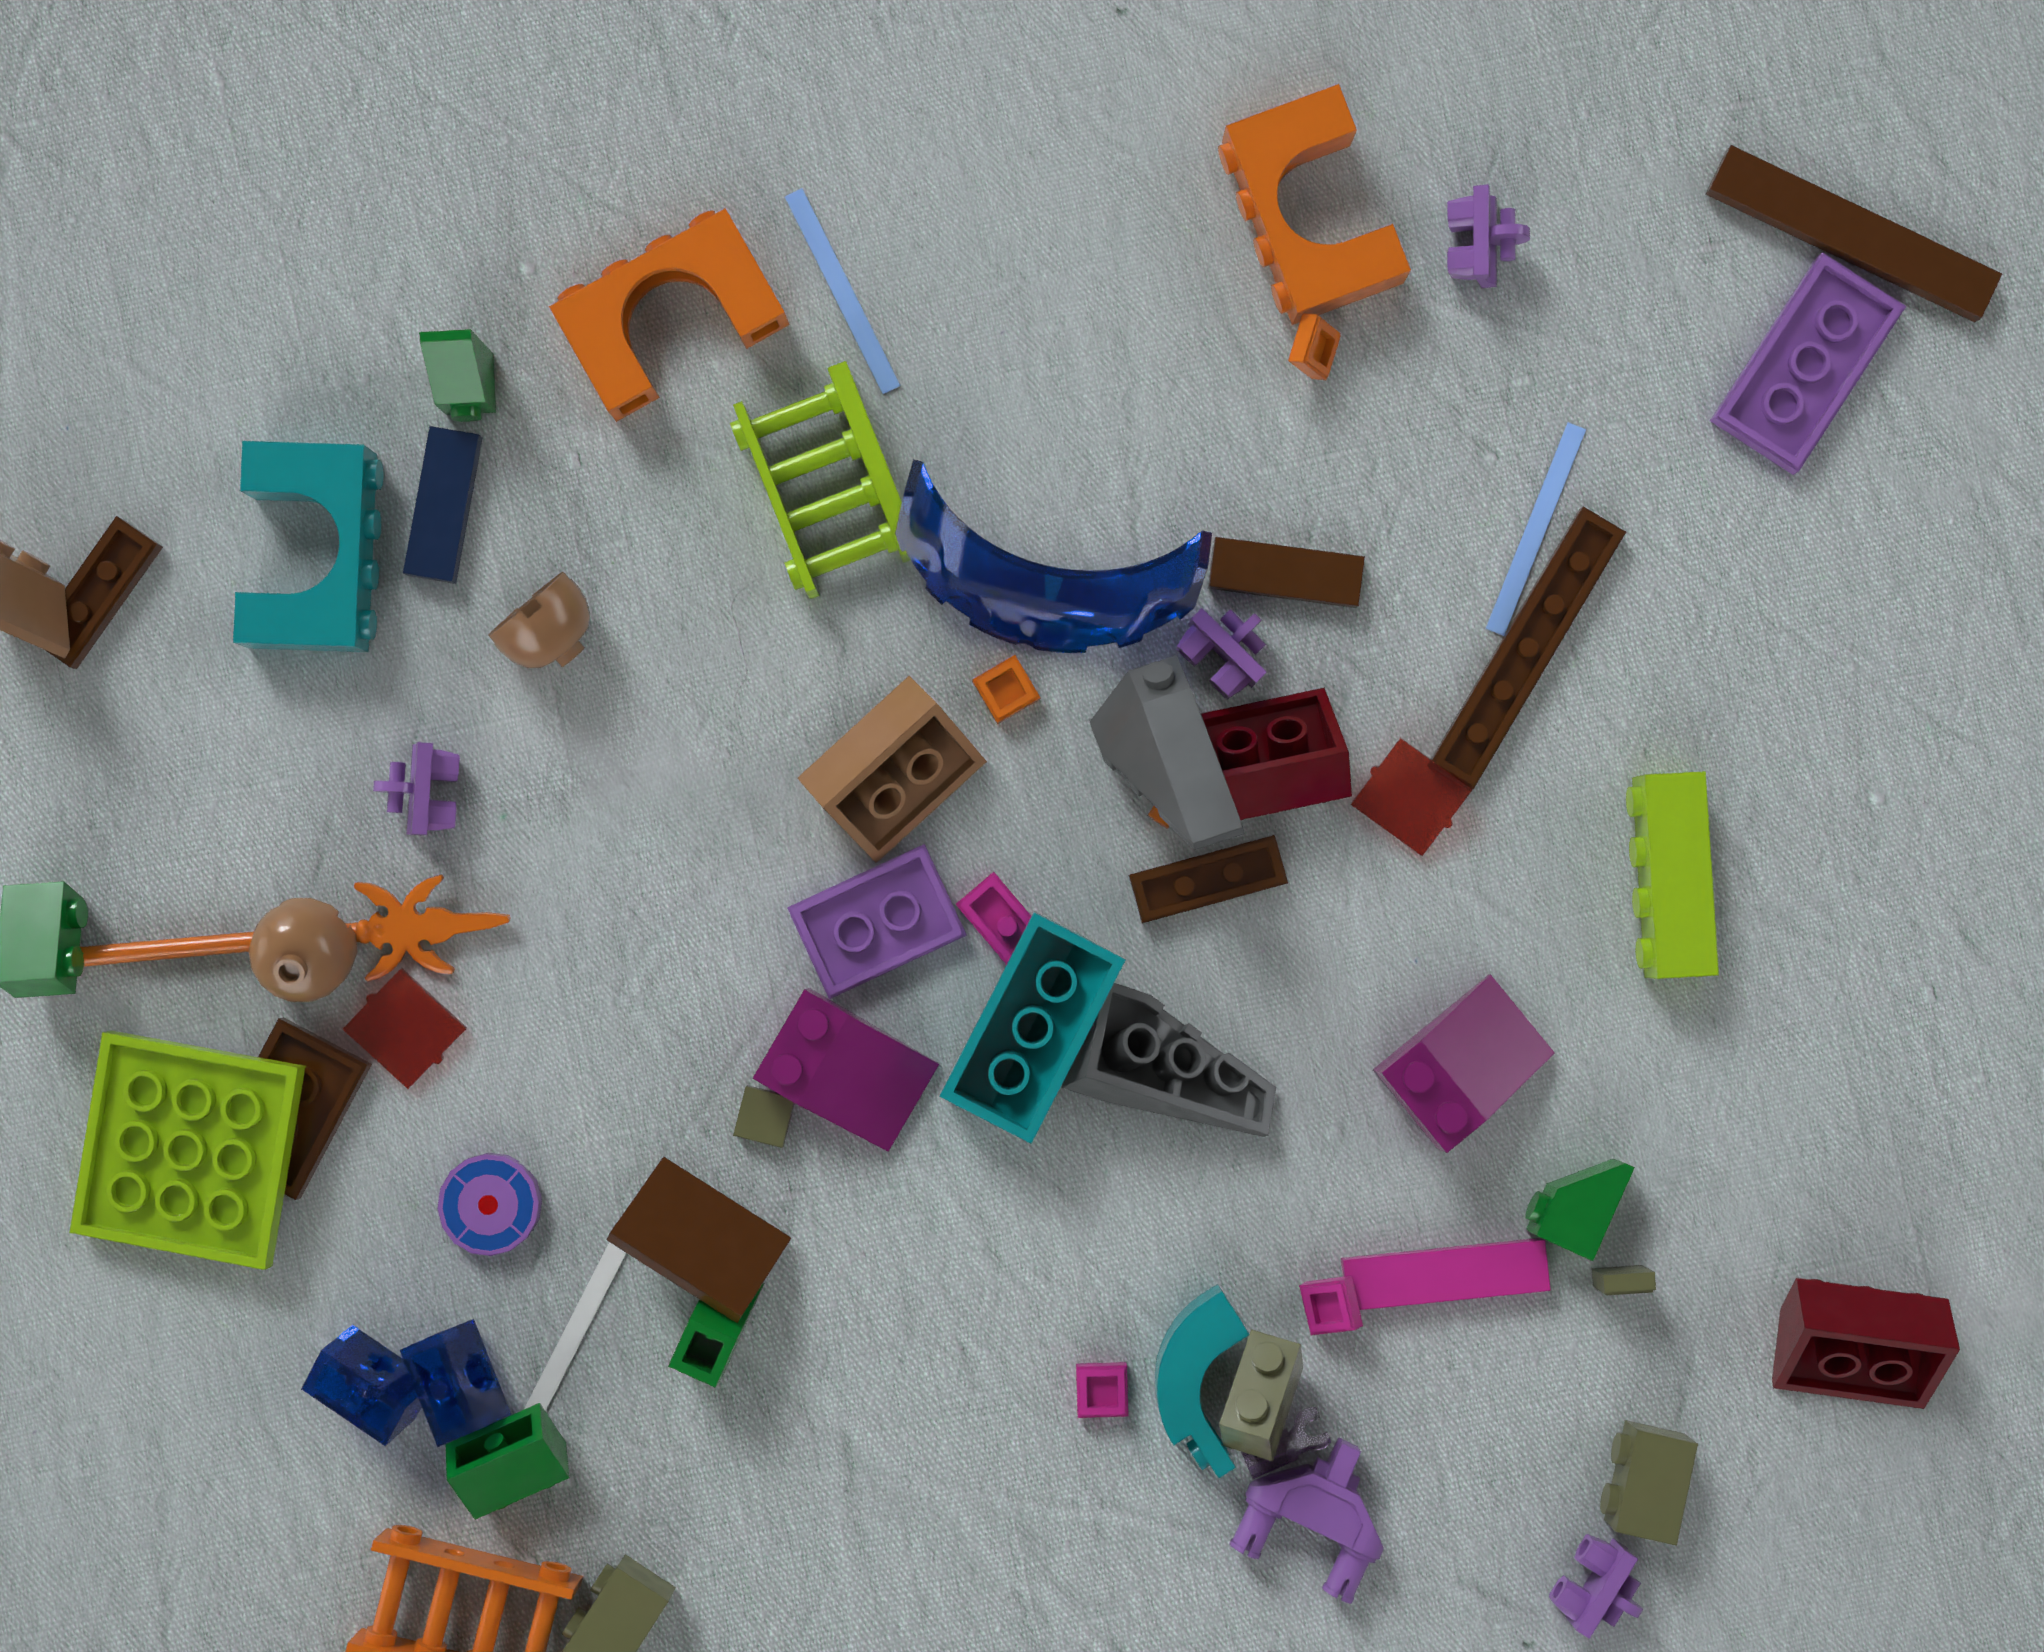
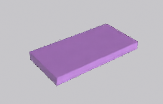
(1807, 363)

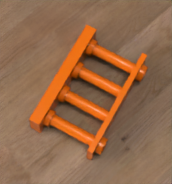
(407, 1544)

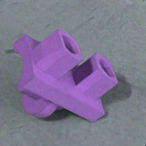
(1479, 215)
(1208, 635)
(426, 765)
(1605, 1592)

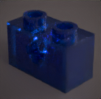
(364, 1385)

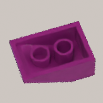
(1464, 1064)
(845, 1069)

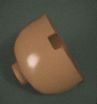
(545, 626)
(302, 950)

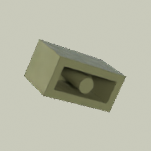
(1261, 1395)
(1648, 1482)
(623, 1612)

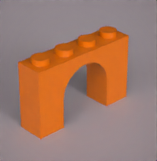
(1306, 273)
(600, 314)

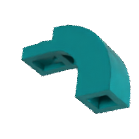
(1188, 1348)

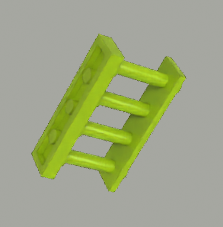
(856, 442)

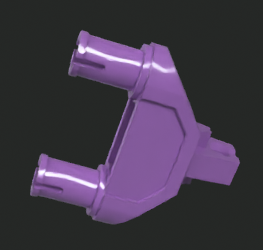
(1323, 1501)

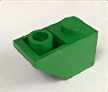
(709, 1343)

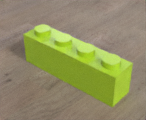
(1673, 875)

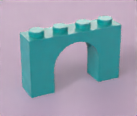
(338, 609)

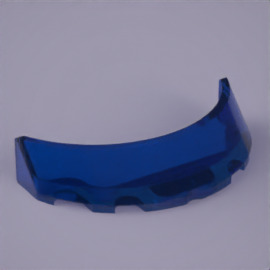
(1039, 602)

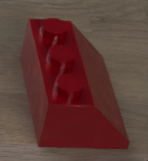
(1281, 753)
(1863, 1343)

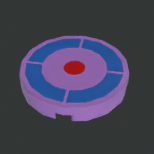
(489, 1204)

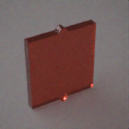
(1411, 796)
(404, 1028)

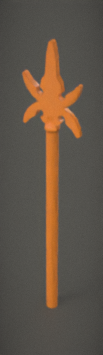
(401, 928)

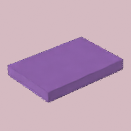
(876, 921)

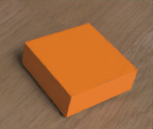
(1314, 346)
(1006, 689)

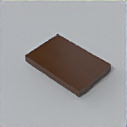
(327, 1092)
(699, 1239)

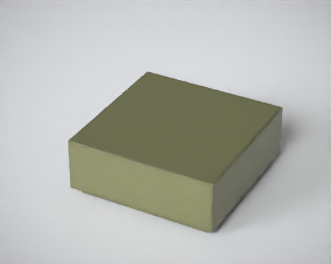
(764, 1116)
(1624, 1280)

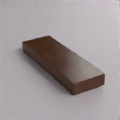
(1286, 572)
(104, 585)
(1208, 879)

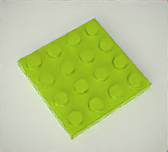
(187, 1149)

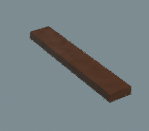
(1853, 234)
(1528, 646)

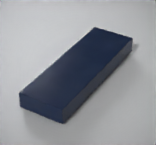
(442, 505)

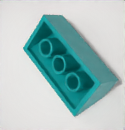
(1032, 1027)

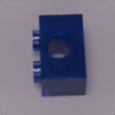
(455, 1382)

